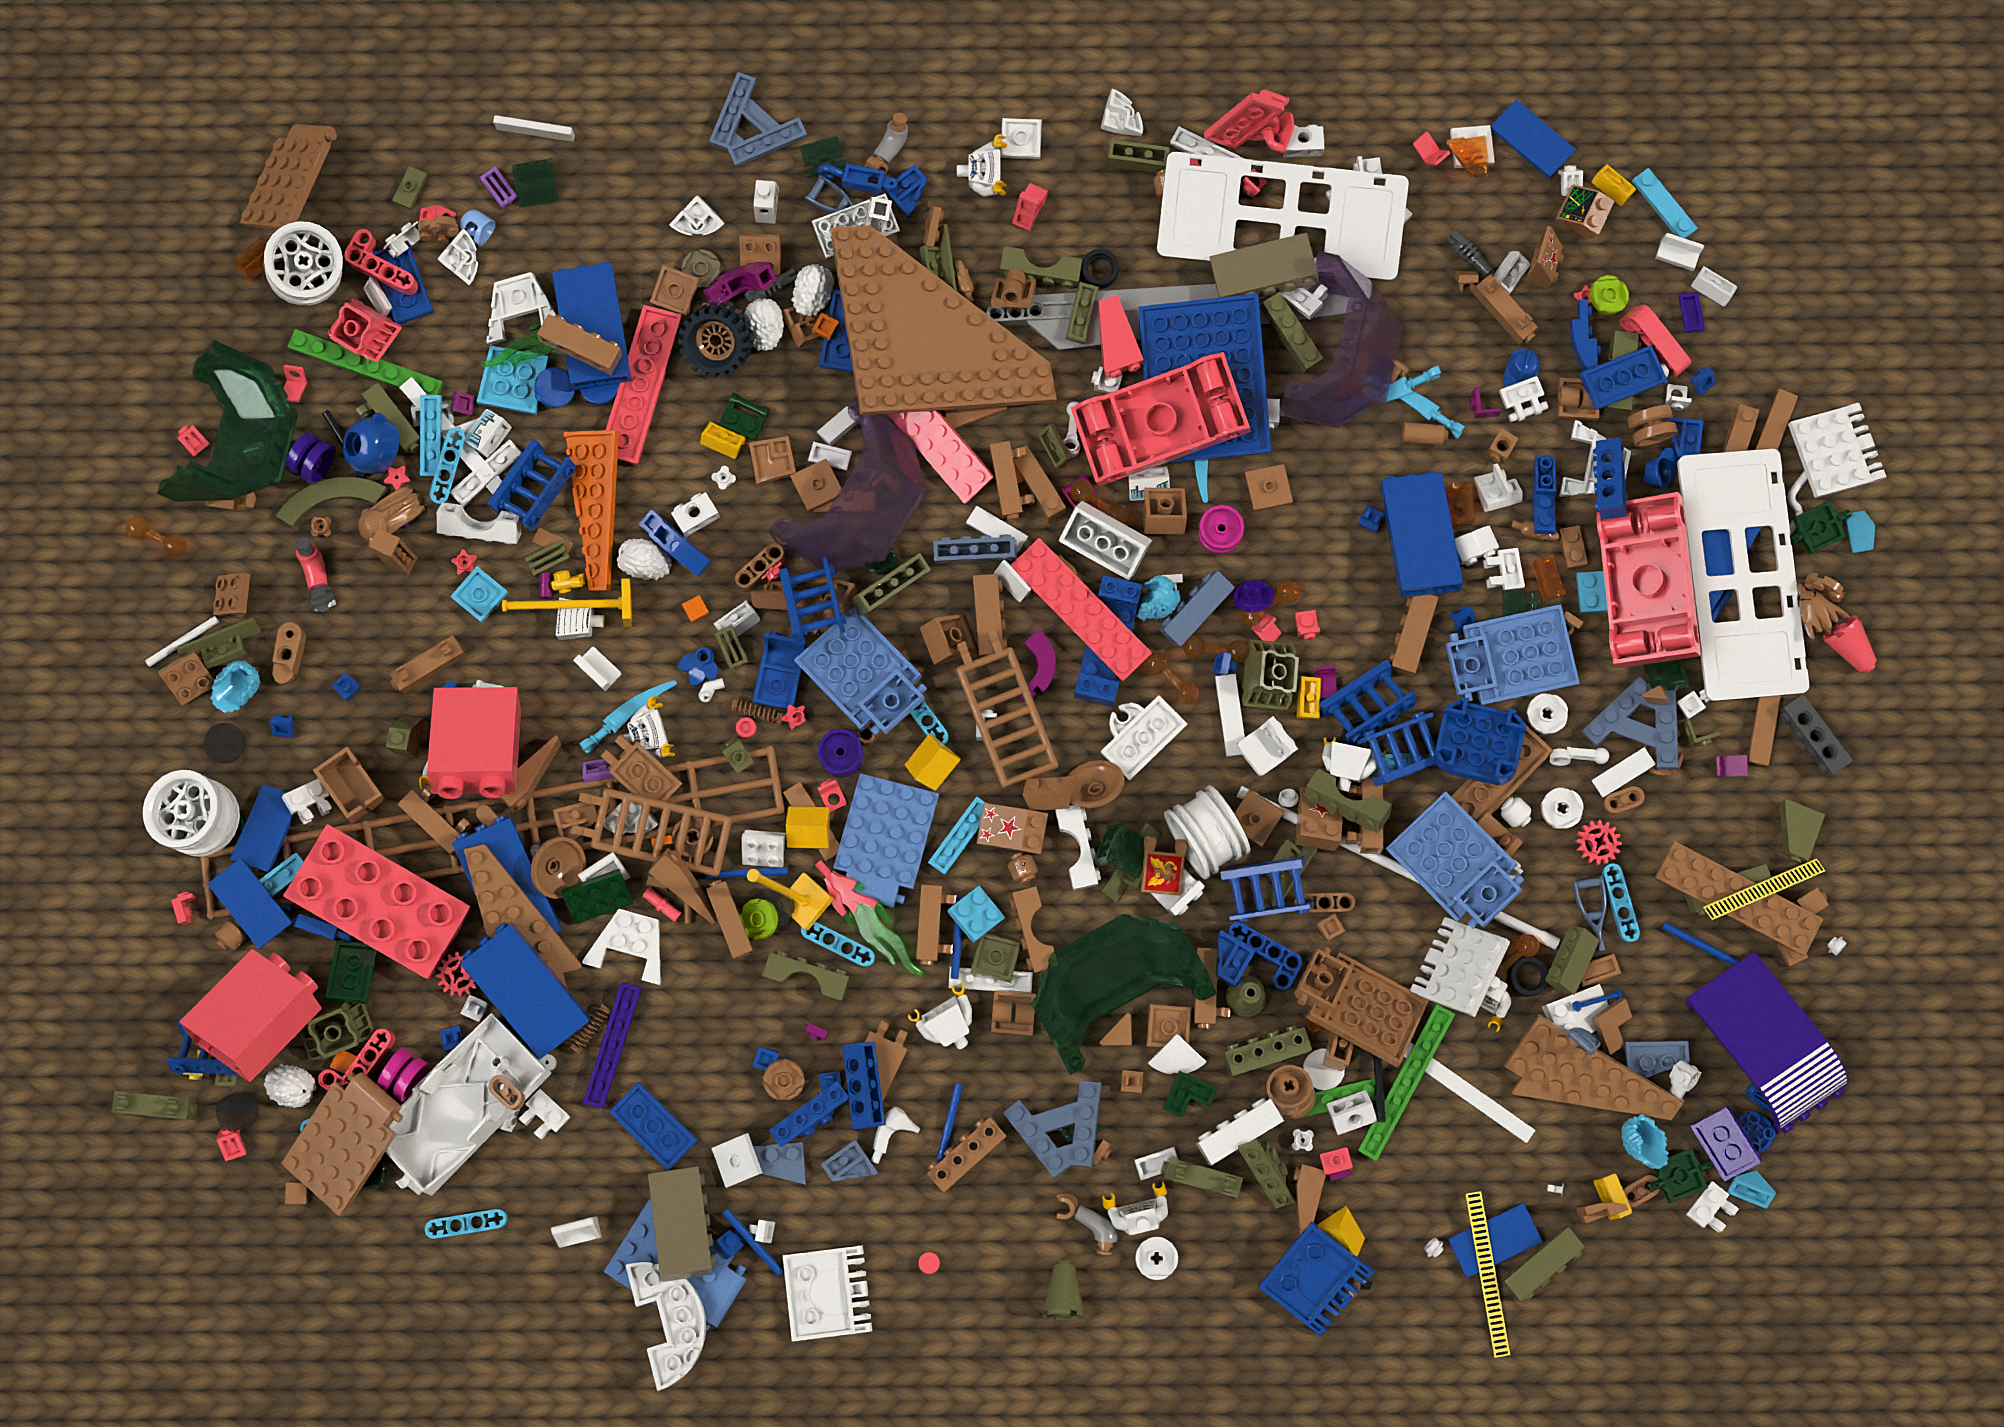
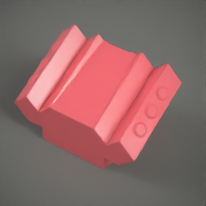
(363, 330)

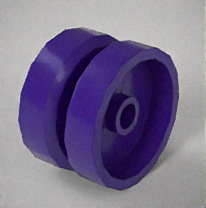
(310, 458)
(842, 765)

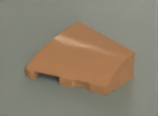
(800, 326)
(844, 592)
(1596, 1211)

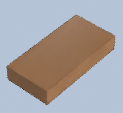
(1600, 970)

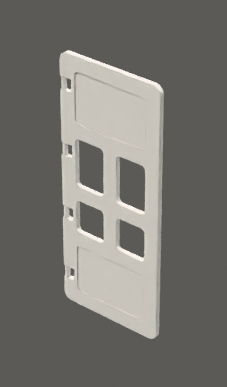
(1203, 210)
(1749, 654)

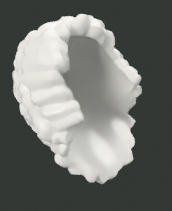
(812, 289)
(765, 322)
(643, 559)
(287, 1084)

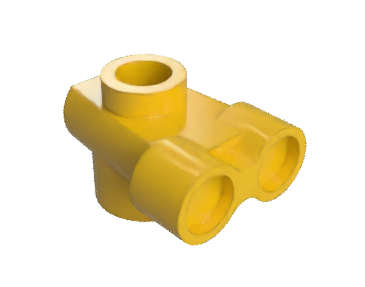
(564, 583)

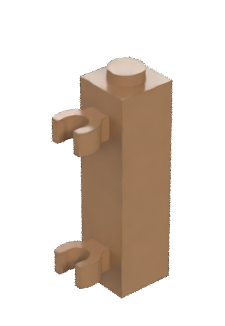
(1505, 310)
(1006, 479)
(427, 665)
(431, 821)
(1369, 841)
(729, 919)
(929, 924)
(1205, 1010)

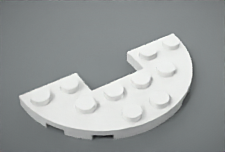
(681, 1318)

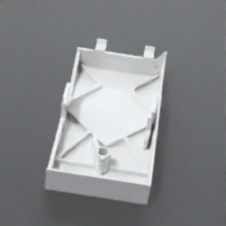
(453, 1106)

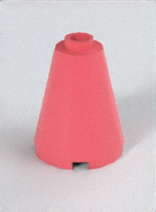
(1852, 644)

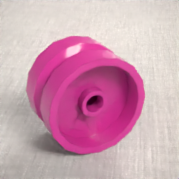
(1215, 540)
(402, 1074)

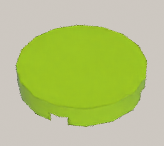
(1609, 295)
(759, 919)

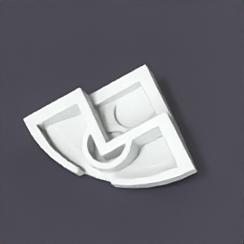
(1120, 116)
(697, 219)
(461, 257)
(631, 820)
(1176, 1057)

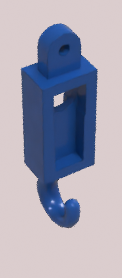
(857, 178)
(317, 927)

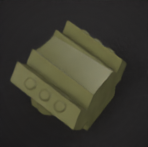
(1269, 675)
(336, 1029)

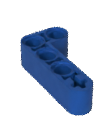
(1262, 951)

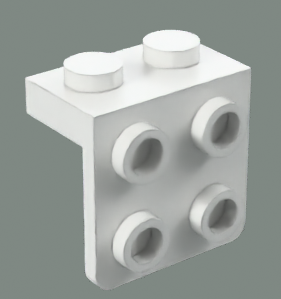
(1267, 746)
(1177, 904)

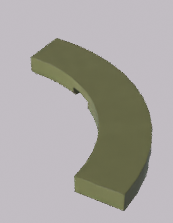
(326, 491)

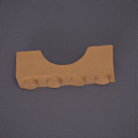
(1027, 904)

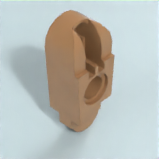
(285, 670)

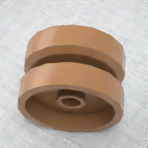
(1652, 426)
(1291, 1091)

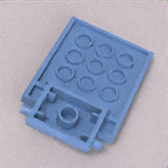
(1513, 656)
(863, 674)
(885, 837)
(1457, 862)
(714, 1290)

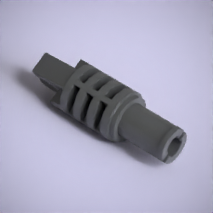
(1469, 253)
(782, 280)

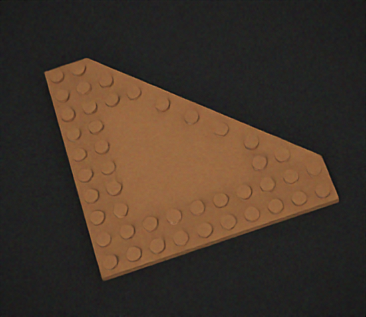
(921, 340)

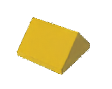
(932, 762)
(808, 827)
(1344, 1230)

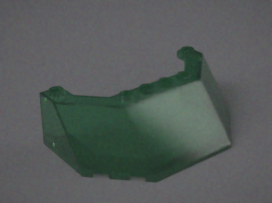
(251, 433)
(1108, 972)

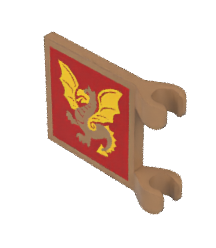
(1163, 870)

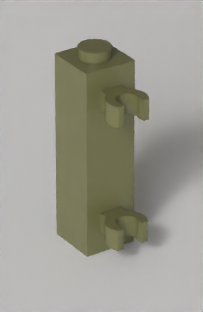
(380, 402)
(154, 1105)
(1201, 1177)

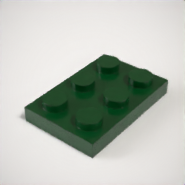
(597, 896)
(351, 972)

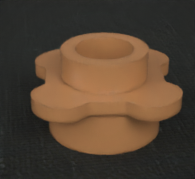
(325, 522)

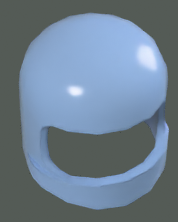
(476, 218)

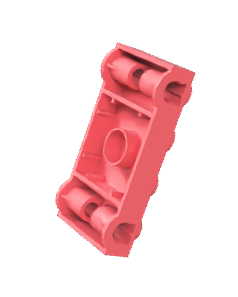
(1160, 419)
(1649, 582)
(378, 902)

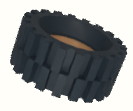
(699, 352)

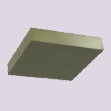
(996, 958)

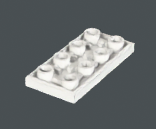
(847, 217)

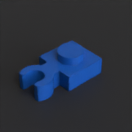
(765, 1056)
(729, 1243)

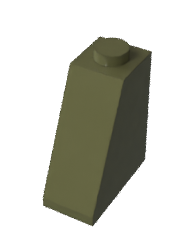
(405, 736)
(1799, 830)

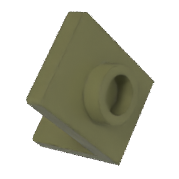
(1692, 740)
(736, 754)

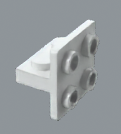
(763, 848)

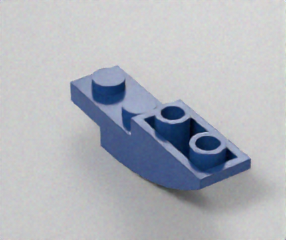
(1585, 349)
(1544, 495)
(674, 543)

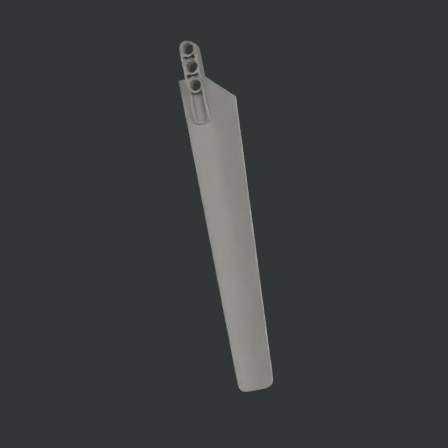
(1057, 310)

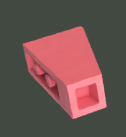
(1117, 340)

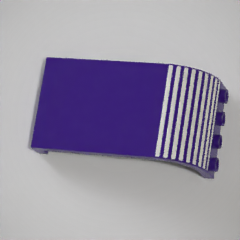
(1771, 1041)

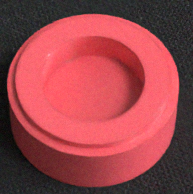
(746, 728)
(929, 1263)

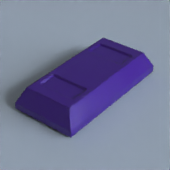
(1691, 312)

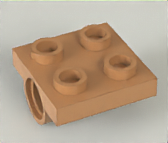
(761, 249)
(1013, 290)
(1574, 401)
(231, 595)
(187, 677)
(1013, 1013)

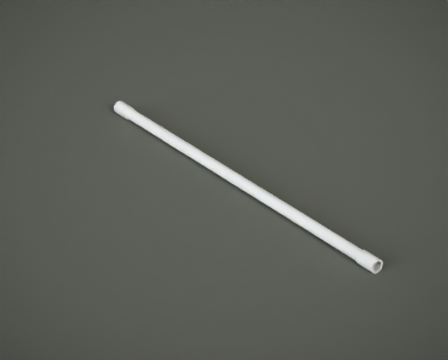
(1542, 936)

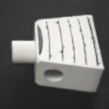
(577, 622)

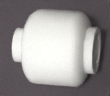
(1515, 812)

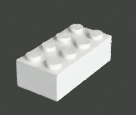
(1105, 540)
(1243, 1129)

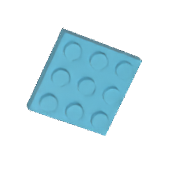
(510, 385)

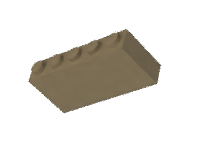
(1265, 268)
(681, 1224)

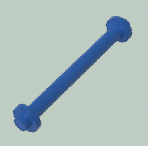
(1617, 994)

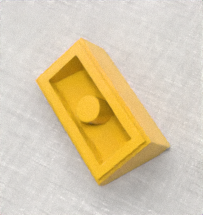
(1613, 185)
(722, 440)
(1308, 698)
(1612, 1192)

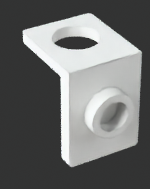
(1674, 402)

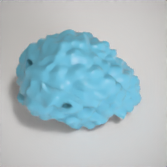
(1160, 599)
(234, 686)
(1645, 1141)

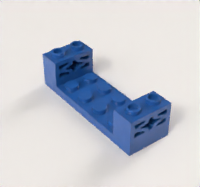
(1096, 680)

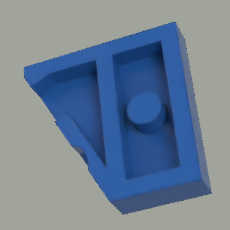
(909, 190)
(1688, 437)
(1231, 958)

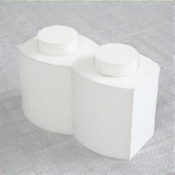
(1476, 545)

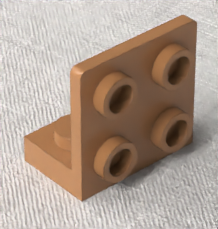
(1499, 834)

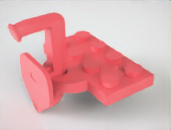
(1255, 120)

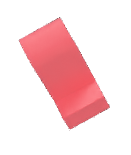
(1029, 205)

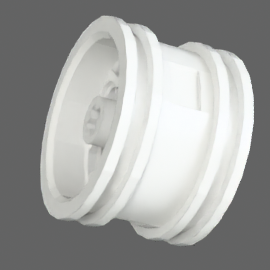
(307, 254)
(208, 818)
(1210, 831)

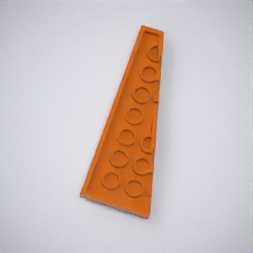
(594, 499)

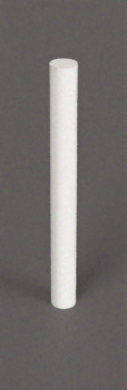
(182, 640)

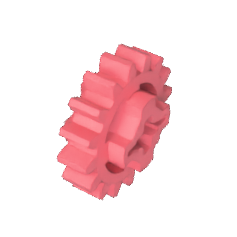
(1586, 837)
(456, 982)

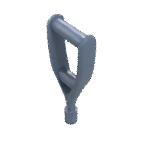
(816, 189)
(1592, 915)
(1587, 1040)

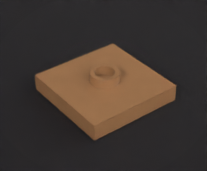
(675, 290)
(816, 485)
(1268, 487)
(1257, 817)
(1166, 1022)

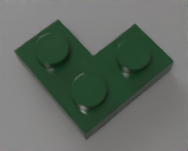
(1186, 1088)

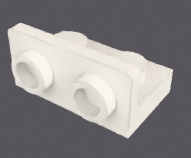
(1494, 488)

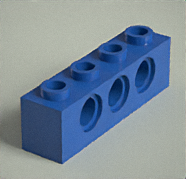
(1614, 505)
(863, 1085)

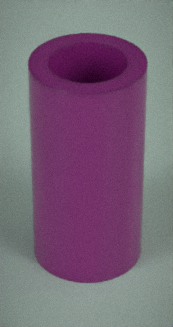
(545, 586)

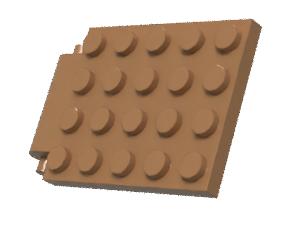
(288, 177)
(1360, 1005)
(344, 1141)

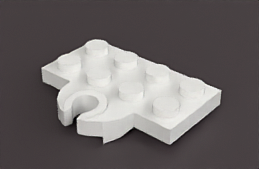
(1141, 735)

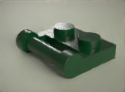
(740, 422)

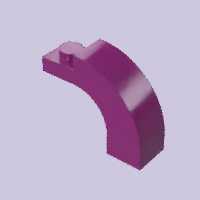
(743, 278)
(1044, 655)

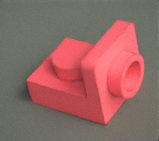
(192, 439)
(1307, 624)
(183, 911)
(231, 1144)

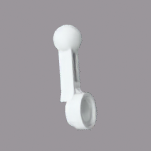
(1072, 435)
(1563, 757)

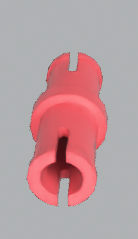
(662, 904)

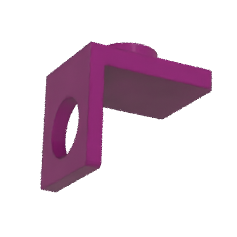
(1475, 405)
(1328, 680)
(1732, 766)

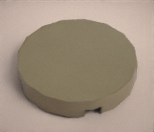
(702, 265)

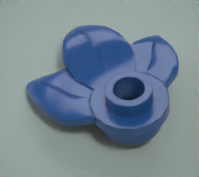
(697, 668)

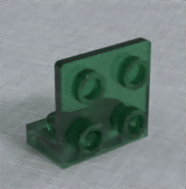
(535, 182)
(1122, 849)

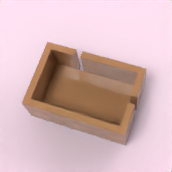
(349, 784)

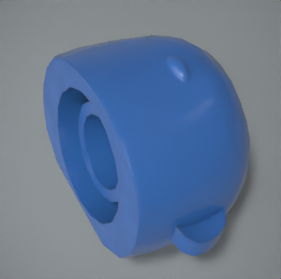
(371, 445)

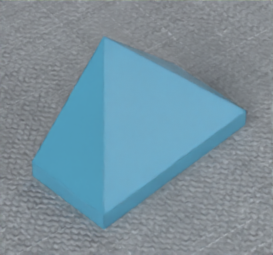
(1860, 531)
(1752, 1188)

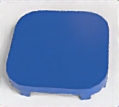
(1479, 742)

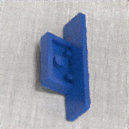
(810, 1116)

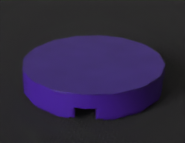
(1253, 596)

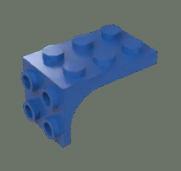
(778, 672)

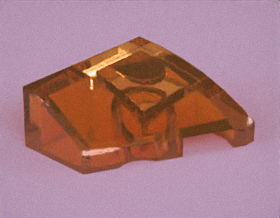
(1471, 154)

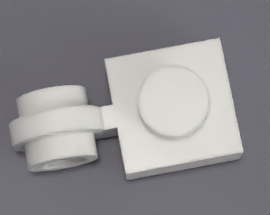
(1692, 704)

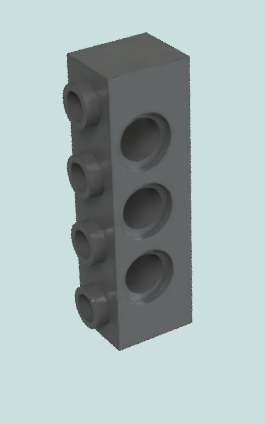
(1826, 740)

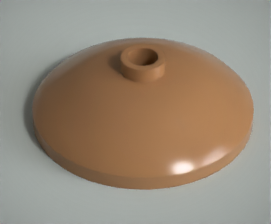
(1096, 784)
(567, 862)

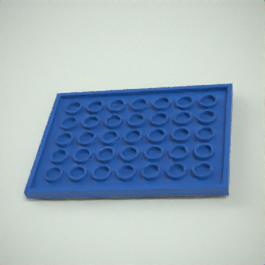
(1199, 328)

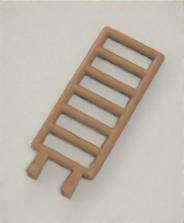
(983, 726)
(667, 807)

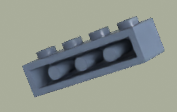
(975, 550)
(1196, 608)

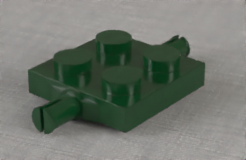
(1819, 527)
(1681, 1176)

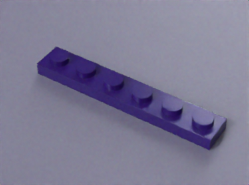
(612, 1045)

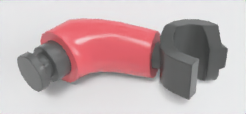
(315, 573)

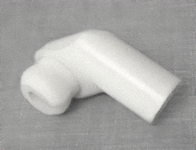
(708, 689)

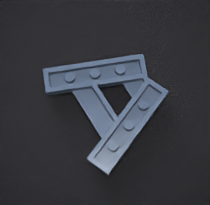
(772, 134)
(1616, 720)
(1081, 1113)

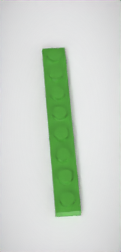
(346, 359)
(1407, 1081)

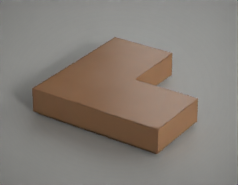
(1608, 1022)

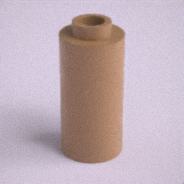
(1424, 433)

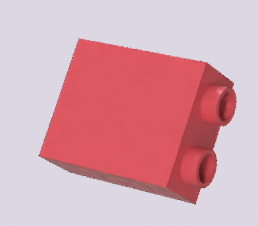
(474, 741)
(252, 1013)

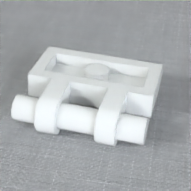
(1520, 393)

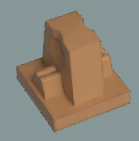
(1399, 369)

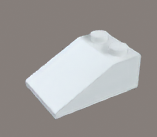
(1566, 1017)

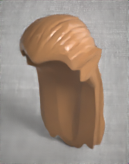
(391, 512)

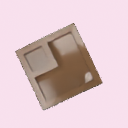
(771, 459)

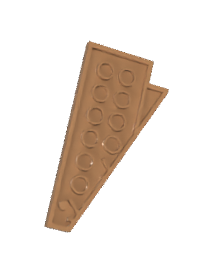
(504, 901)
(1564, 1072)

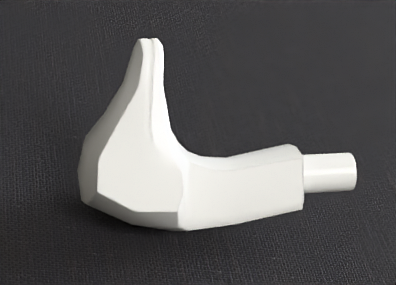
(894, 1120)

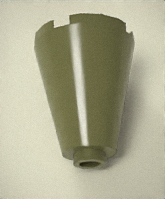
(1239, 1000)
(1063, 1294)

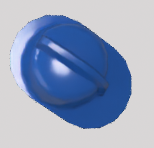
(1521, 366)
(1661, 469)

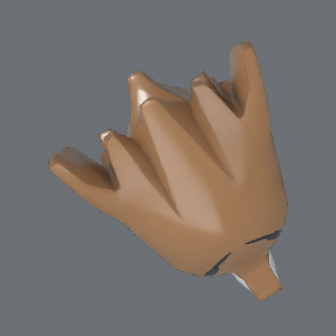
(1817, 611)

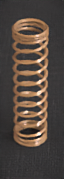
(735, 704)
(605, 1009)

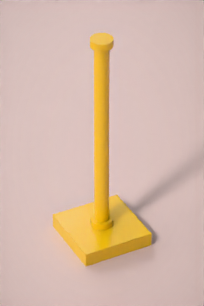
(622, 603)
(808, 896)

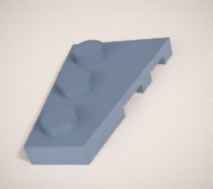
(1655, 1057)
(782, 1162)

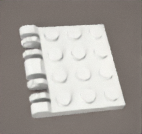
(1833, 452)
(1463, 967)
(822, 1293)

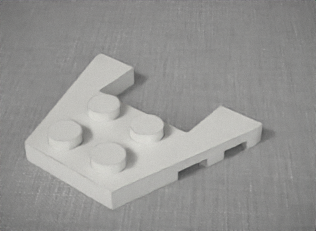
(514, 299)
(1574, 487)
(631, 935)

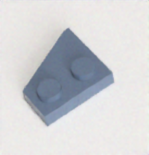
(849, 1164)

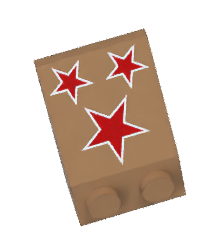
(1545, 260)
(1317, 825)
(1012, 828)

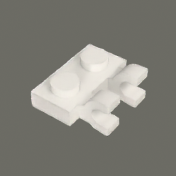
(1304, 301)
(1509, 567)
(306, 796)
(547, 1110)
(1707, 1205)

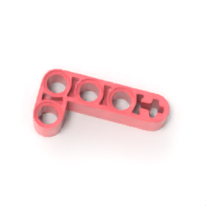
(382, 268)
(1653, 332)
(361, 1060)

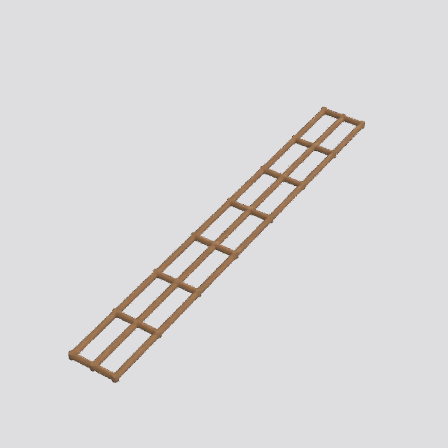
(532, 823)

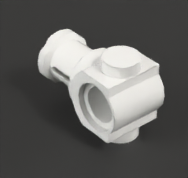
(1683, 1078)

